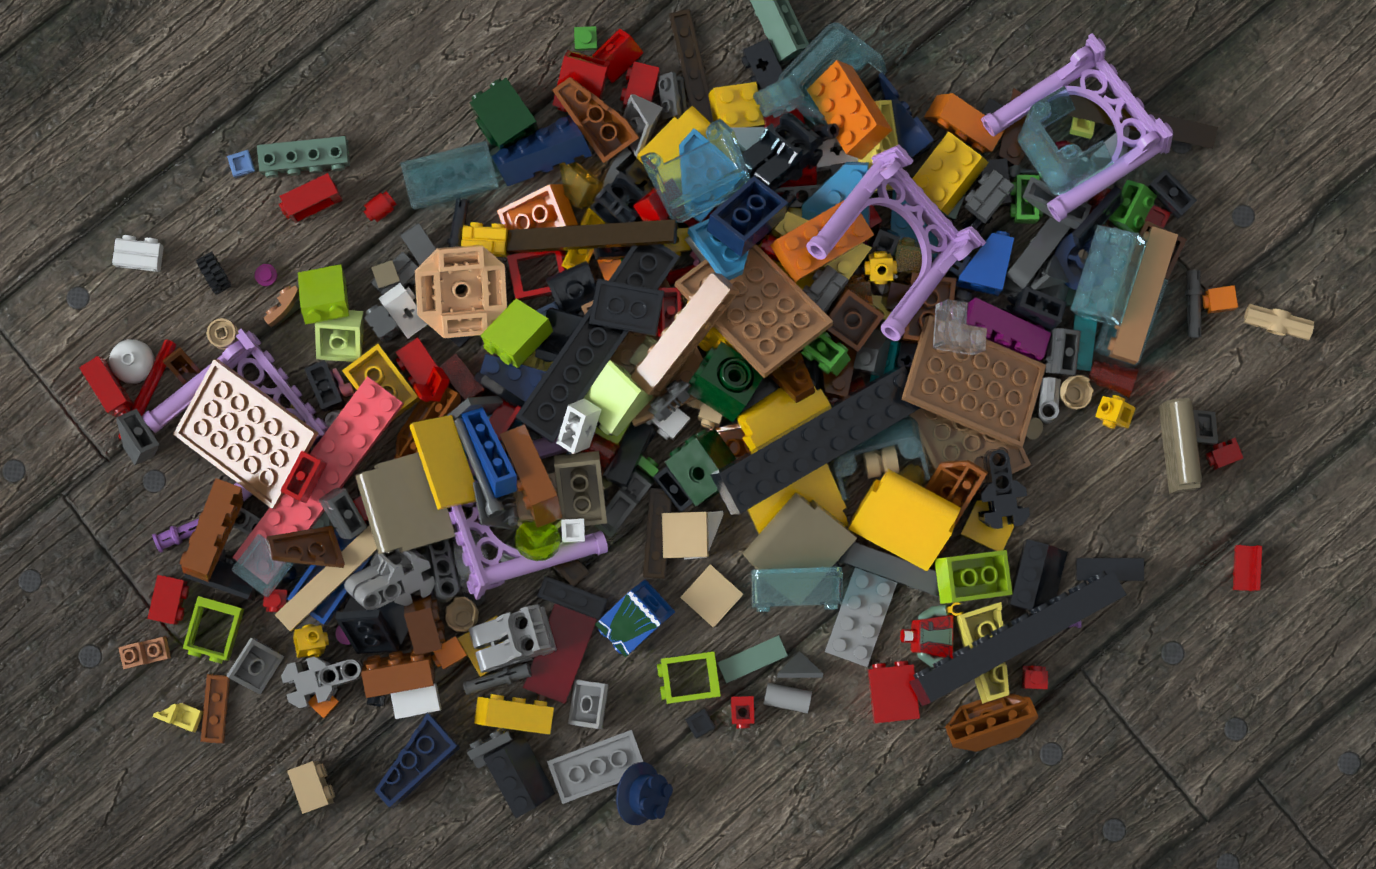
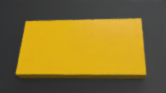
(444, 461)

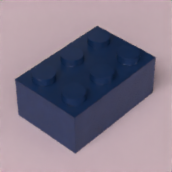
(747, 216)

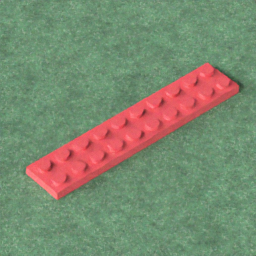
(343, 449)

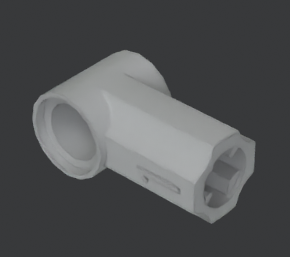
(1049, 398)

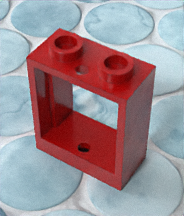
(309, 198)
(516, 277)

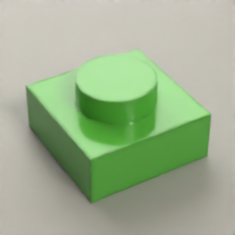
(585, 38)
(648, 466)

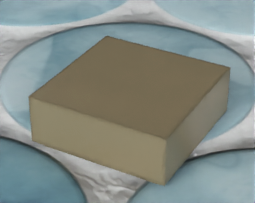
(385, 274)

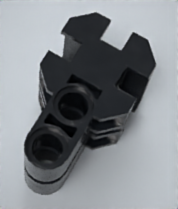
(783, 152)
(617, 199)
(1001, 499)

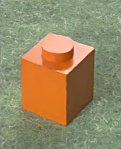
(1220, 299)
(450, 654)

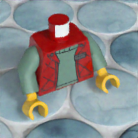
(932, 633)

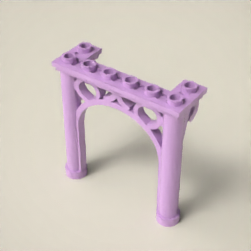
(1087, 63)
(952, 244)
(232, 356)
(496, 573)

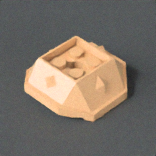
(467, 312)

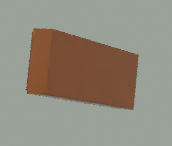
(215, 709)

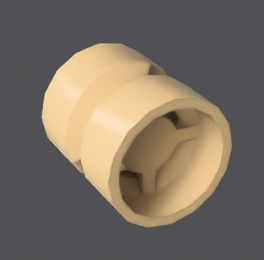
(222, 333)
(880, 461)

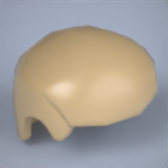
(1076, 392)
(461, 614)

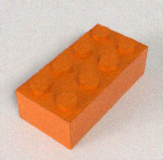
(849, 105)
(792, 248)

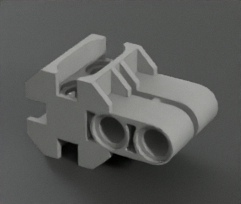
(390, 580)
(513, 648)
(315, 679)

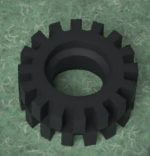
(213, 273)

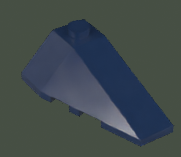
(910, 132)

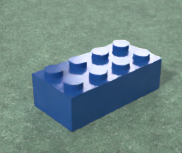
(332, 603)

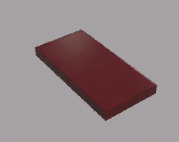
(556, 672)

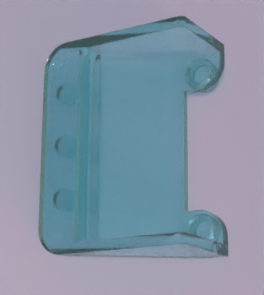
(701, 176)

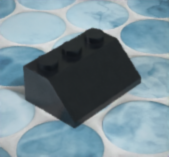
(1037, 575)
(228, 581)
(519, 775)

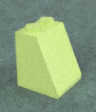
(617, 397)

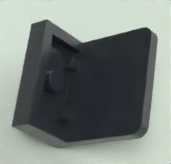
(563, 326)

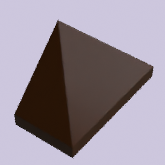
(181, 365)

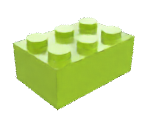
(973, 576)

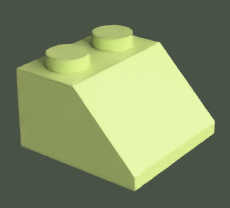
(340, 338)

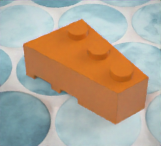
(962, 121)

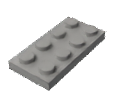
(860, 617)
(594, 766)

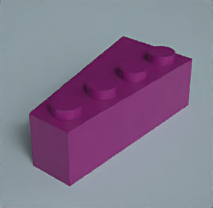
(1008, 329)

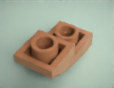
(287, 298)
(144, 652)

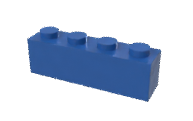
(490, 453)

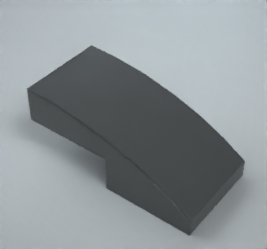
(623, 157)

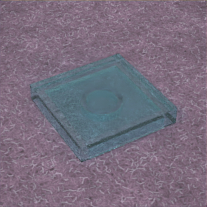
(258, 568)

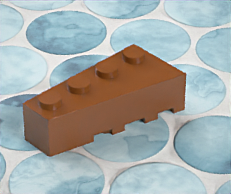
(531, 476)
(212, 530)

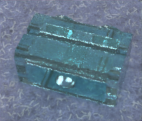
(779, 96)

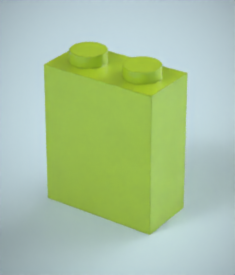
(323, 294)
(516, 333)

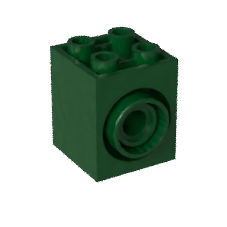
(502, 114)
(724, 381)
(696, 461)

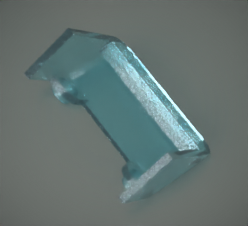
(830, 45)
(1062, 167)
(904, 433)
(796, 587)

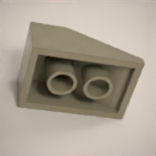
(580, 487)

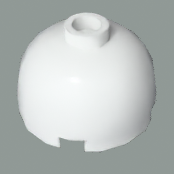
(131, 361)

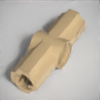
(1278, 322)

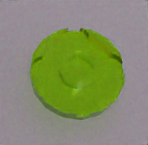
(537, 543)

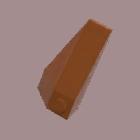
(599, 123)

